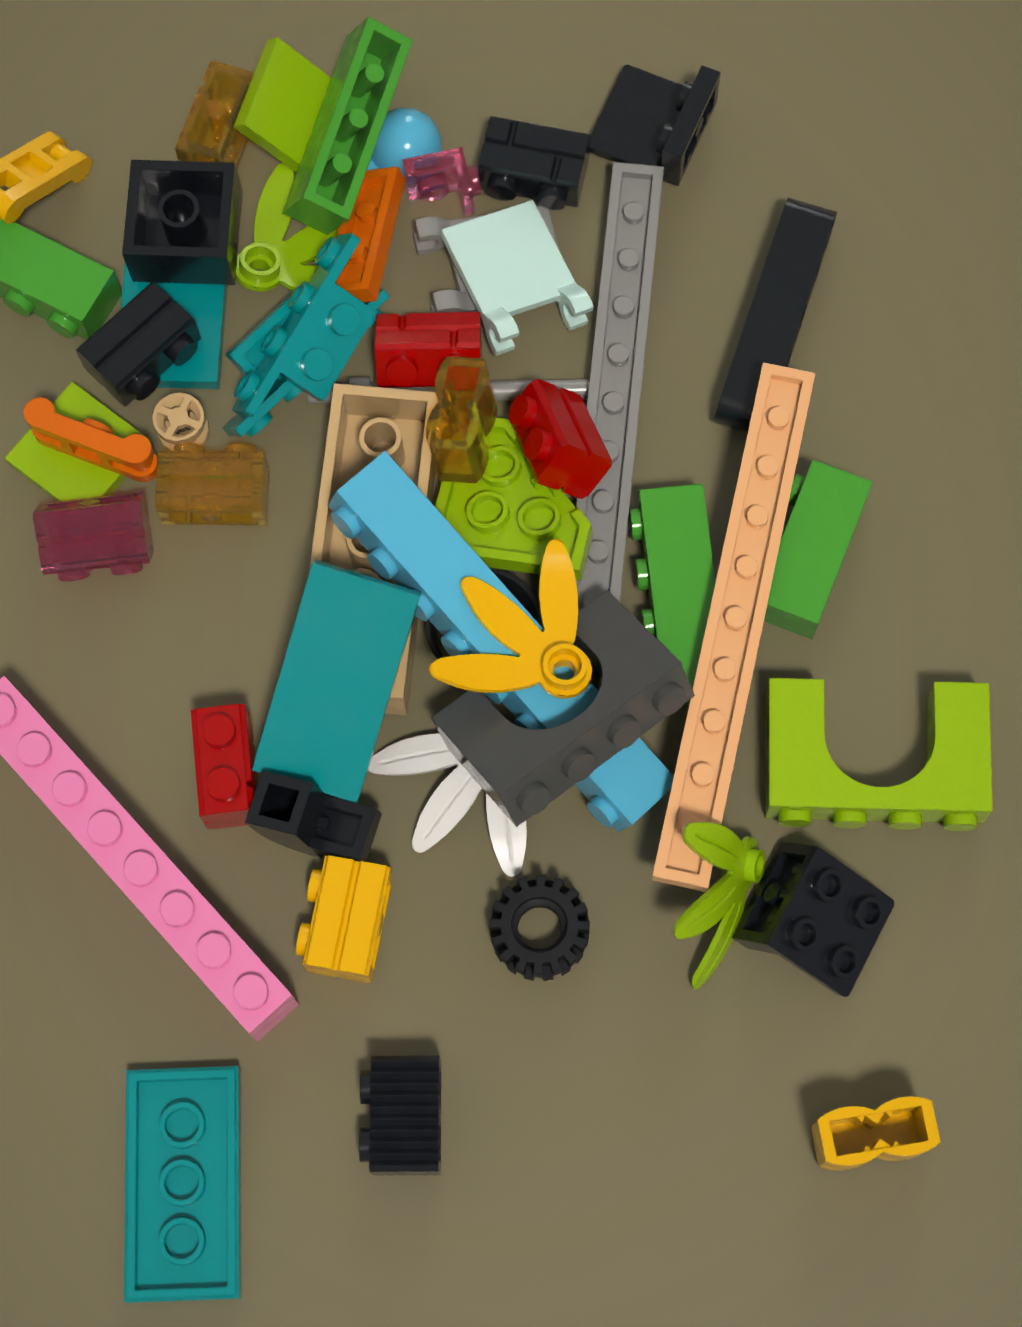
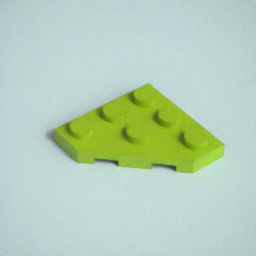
(510, 514)

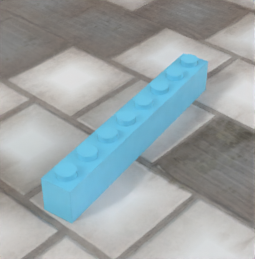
(426, 554)

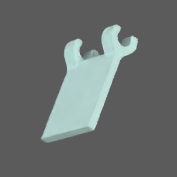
(513, 268)

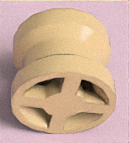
(176, 413)

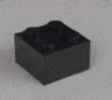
(182, 222)

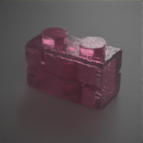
(93, 535)

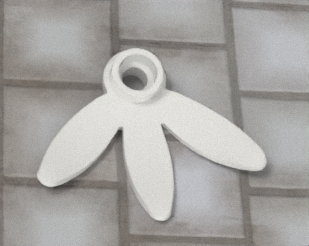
(451, 798)

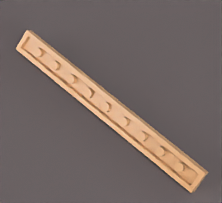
(735, 621)

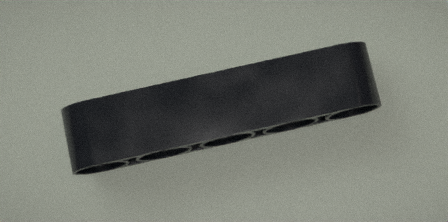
(776, 306)

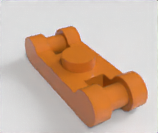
(91, 441)

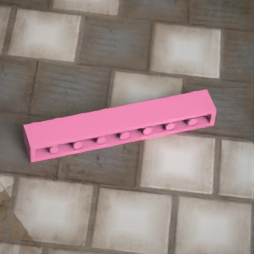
(140, 868)

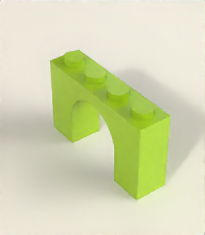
(808, 784)

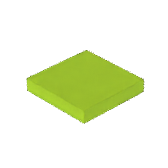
(282, 102)
(61, 474)

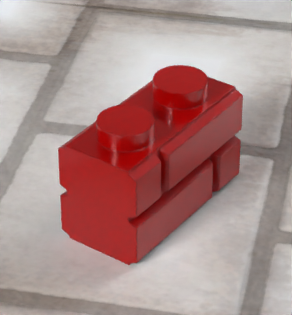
(416, 344)
(559, 438)
(224, 764)

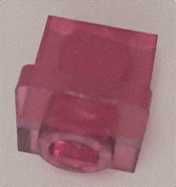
(441, 173)

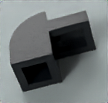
(309, 821)

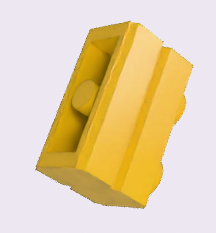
(346, 918)

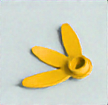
(537, 651)

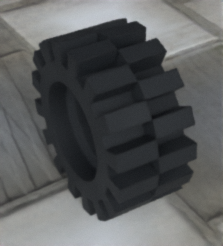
(539, 894)

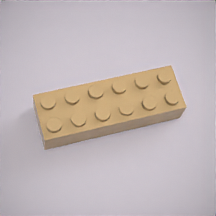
(360, 428)

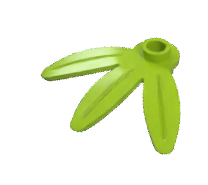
(278, 259)
(740, 866)

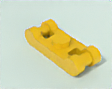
(38, 171)

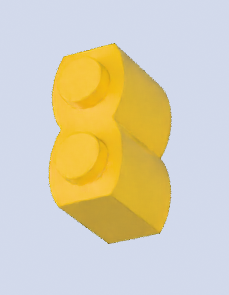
(890, 1133)

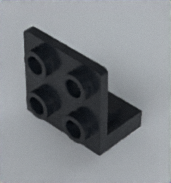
(655, 120)
(815, 916)

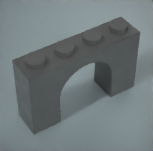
(533, 767)

